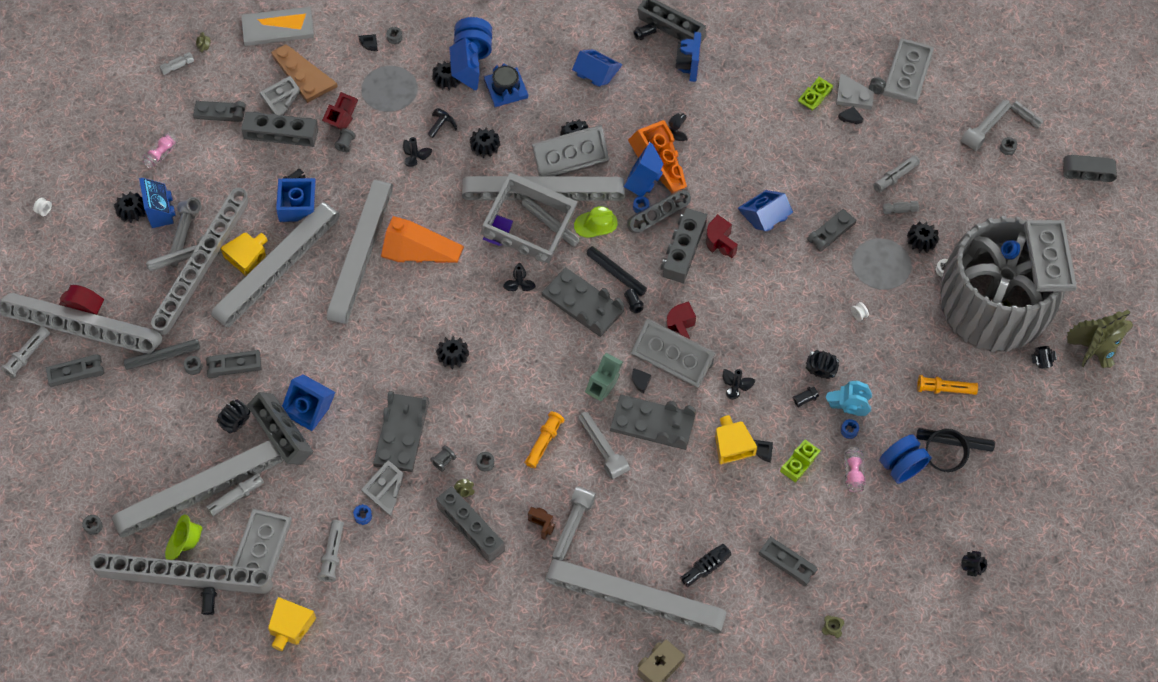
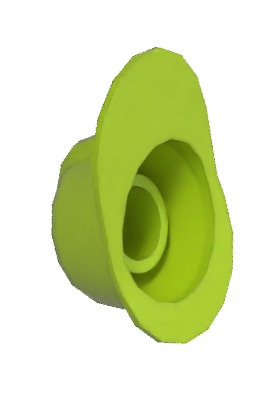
(596, 222)
(183, 538)

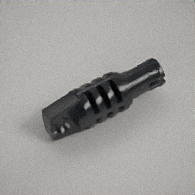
(706, 564)

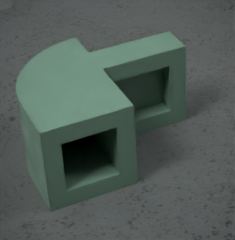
(605, 377)

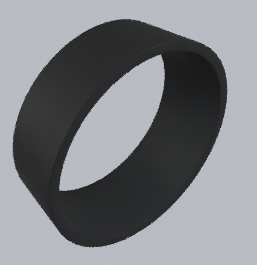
(966, 450)

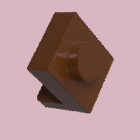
(542, 518)

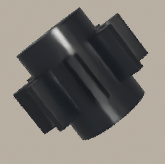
(1043, 357)
(974, 563)

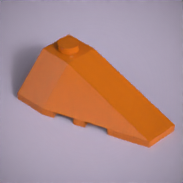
(662, 140)
(412, 242)

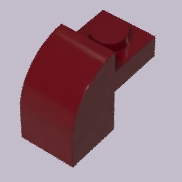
(340, 114)
(717, 237)
(81, 299)
(681, 318)

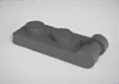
(219, 111)
(832, 229)
(233, 363)
(74, 370)
(787, 560)

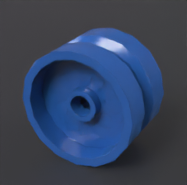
(477, 31)
(905, 459)

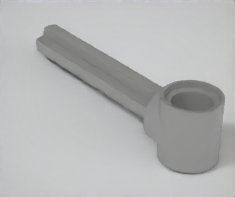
(975, 137)
(184, 222)
(175, 257)
(614, 463)
(582, 501)

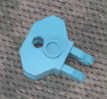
(851, 398)

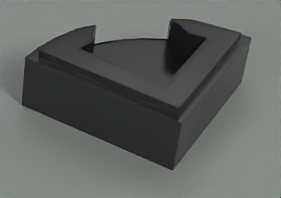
(369, 41)
(851, 115)
(640, 379)
(764, 450)

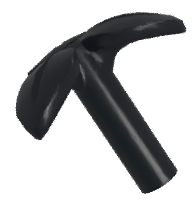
(443, 117)
(675, 123)
(410, 148)
(519, 274)
(734, 380)

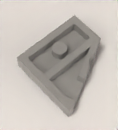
(853, 94)
(280, 95)
(384, 487)

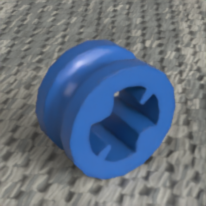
(638, 200)
(849, 435)
(360, 520)

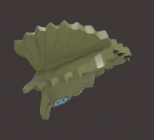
(1101, 336)

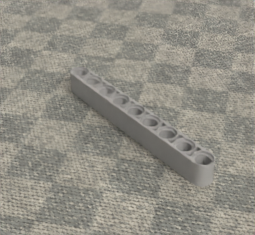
(572, 187)
(359, 252)
(275, 265)
(200, 269)
(80, 323)
(196, 489)
(174, 567)
(636, 596)

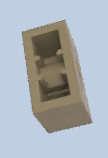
(664, 652)

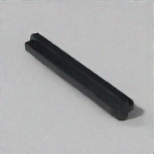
(616, 271)
(974, 442)

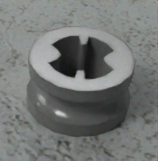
(394, 30)
(877, 85)
(1006, 150)
(195, 369)
(482, 467)
(94, 529)

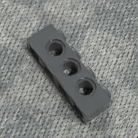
(670, 20)
(280, 129)
(678, 270)
(280, 428)
(470, 524)

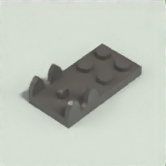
(584, 301)
(654, 421)
(401, 431)

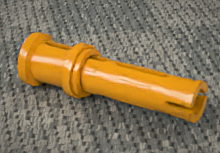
(937, 382)
(548, 432)

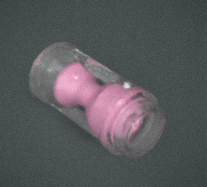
(165, 145)
(854, 479)

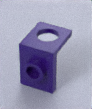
(501, 223)

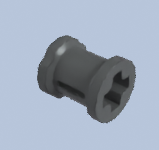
(344, 140)
(443, 458)

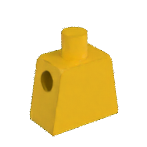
(245, 252)
(733, 441)
(289, 623)

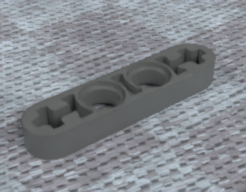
(659, 212)

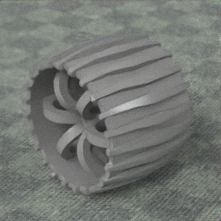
(975, 316)

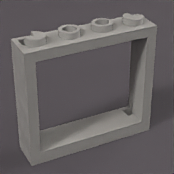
(540, 194)

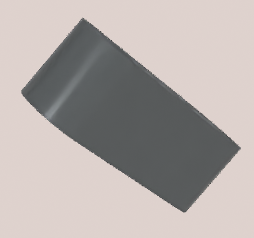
(1089, 168)

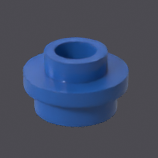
(1010, 249)

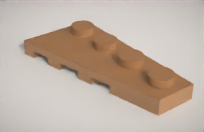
(308, 77)

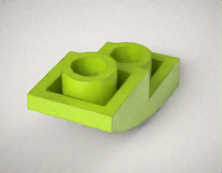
(816, 93)
(800, 461)

